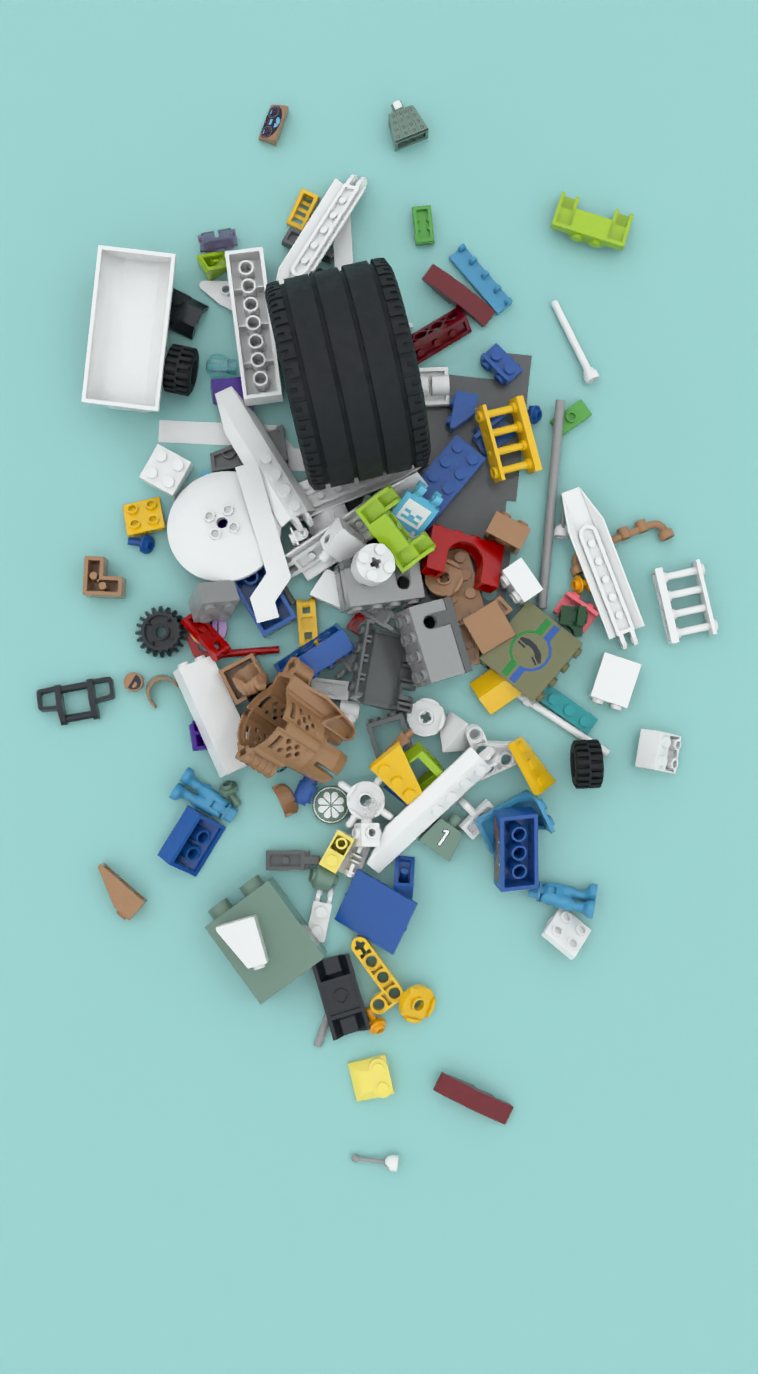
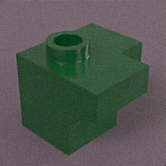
(573, 618)

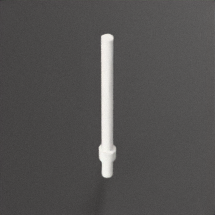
(559, 721)

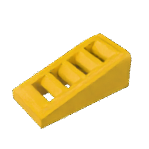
(315, 199)

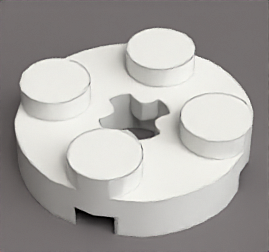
(436, 713)

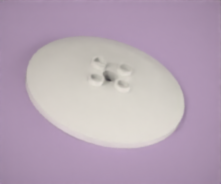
(199, 542)

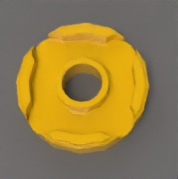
(410, 997)

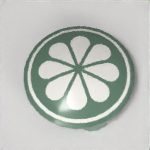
(330, 805)

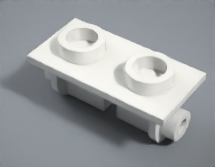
(298, 538)

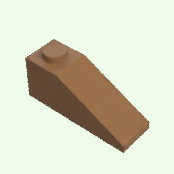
(122, 895)

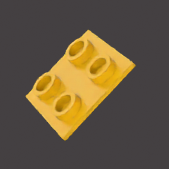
(143, 517)

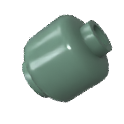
(322, 878)

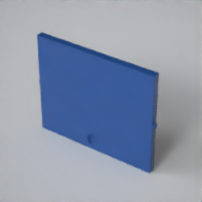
(376, 911)

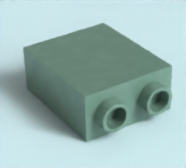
(286, 936)

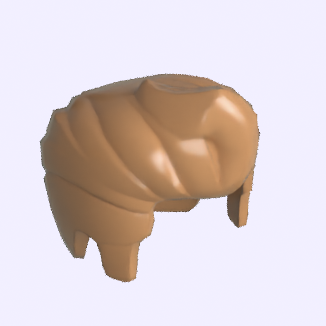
(250, 679)

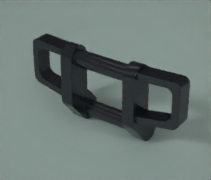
(89, 684)

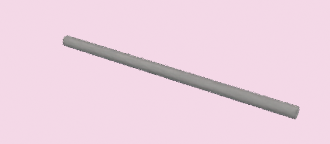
(551, 503)

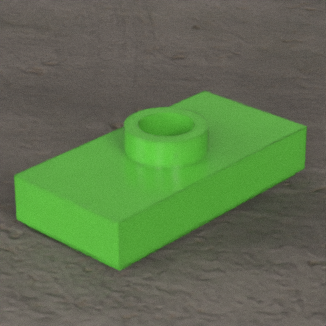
(423, 225)
(574, 416)

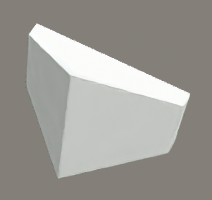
(453, 734)

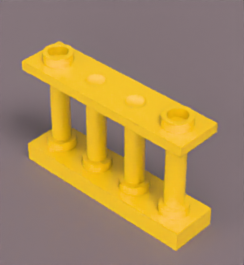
(525, 435)

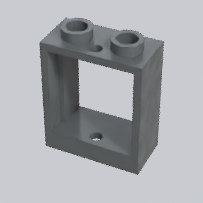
(377, 722)

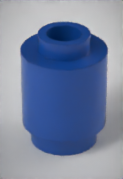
(305, 791)

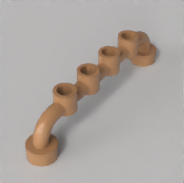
(625, 533)

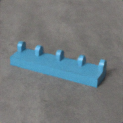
(480, 280)

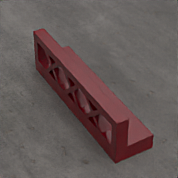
(440, 338)

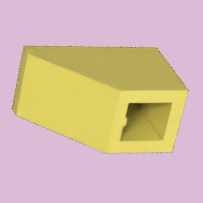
(336, 851)

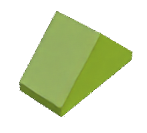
(212, 264)

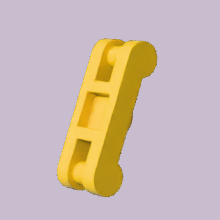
(308, 621)

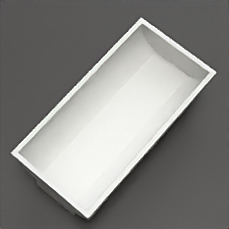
(128, 329)

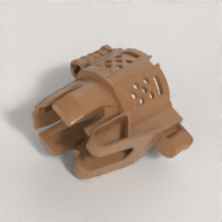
(301, 734)

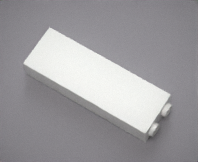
(212, 711)

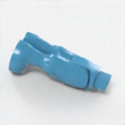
(207, 799)
(563, 895)

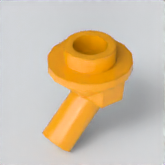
(579, 584)
(376, 1024)

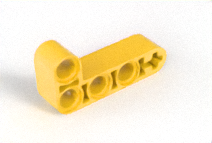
(374, 970)

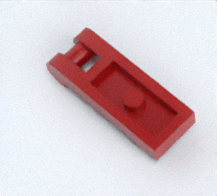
(207, 637)

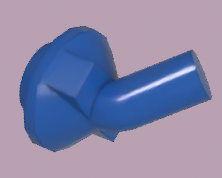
(534, 414)
(146, 543)

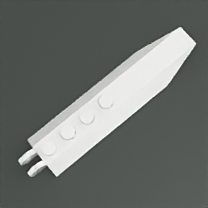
(322, 228)
(255, 445)
(335, 496)
(306, 556)
(601, 567)
(432, 805)

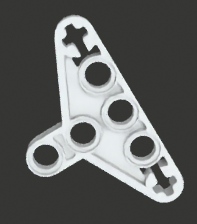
(499, 746)

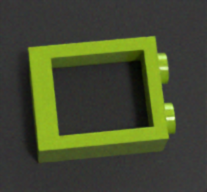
(429, 760)

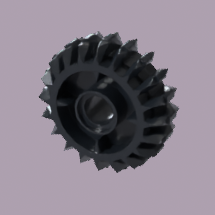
(169, 640)

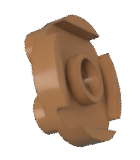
(448, 588)

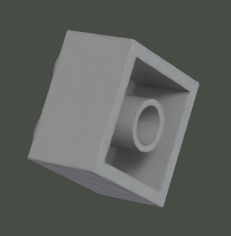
(213, 601)

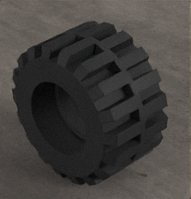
(180, 369)
(586, 764)

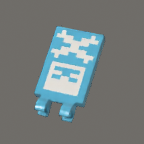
(416, 511)

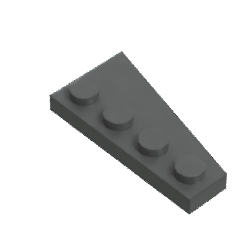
(227, 459)

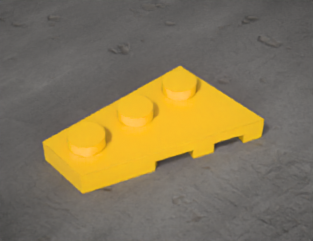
(397, 773)

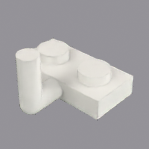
(468, 824)

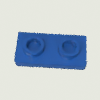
(500, 365)
(496, 422)

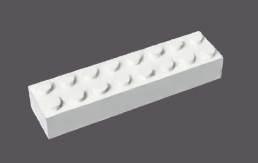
(253, 327)

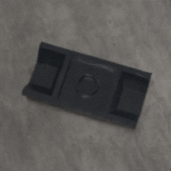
(185, 314)
(340, 995)

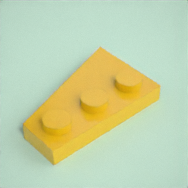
(531, 767)

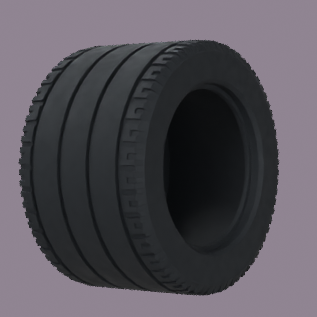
(350, 373)

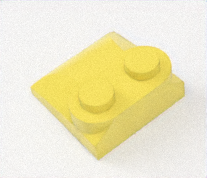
(371, 1078)

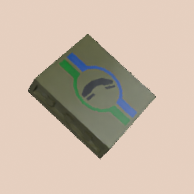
(534, 654)

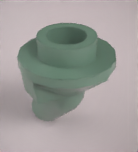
(228, 789)

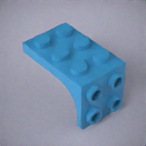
(524, 799)

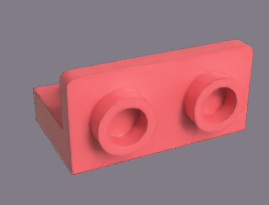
(573, 599)

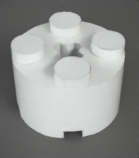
(376, 554)

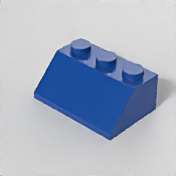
(191, 841)

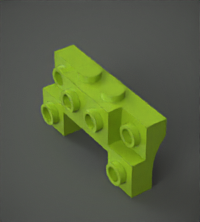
(590, 227)
(389, 531)

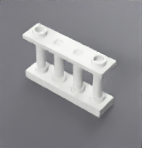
(670, 615)

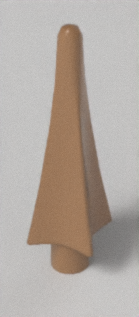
(403, 738)

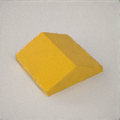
(493, 691)

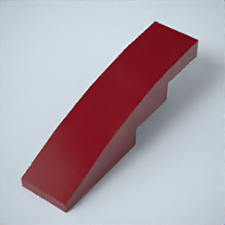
(459, 295)
(473, 1098)

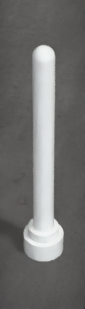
(590, 374)

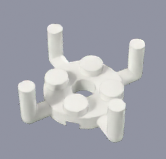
(353, 799)

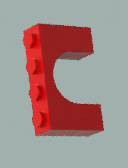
(485, 553)

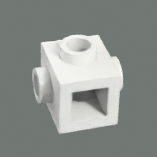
(366, 834)

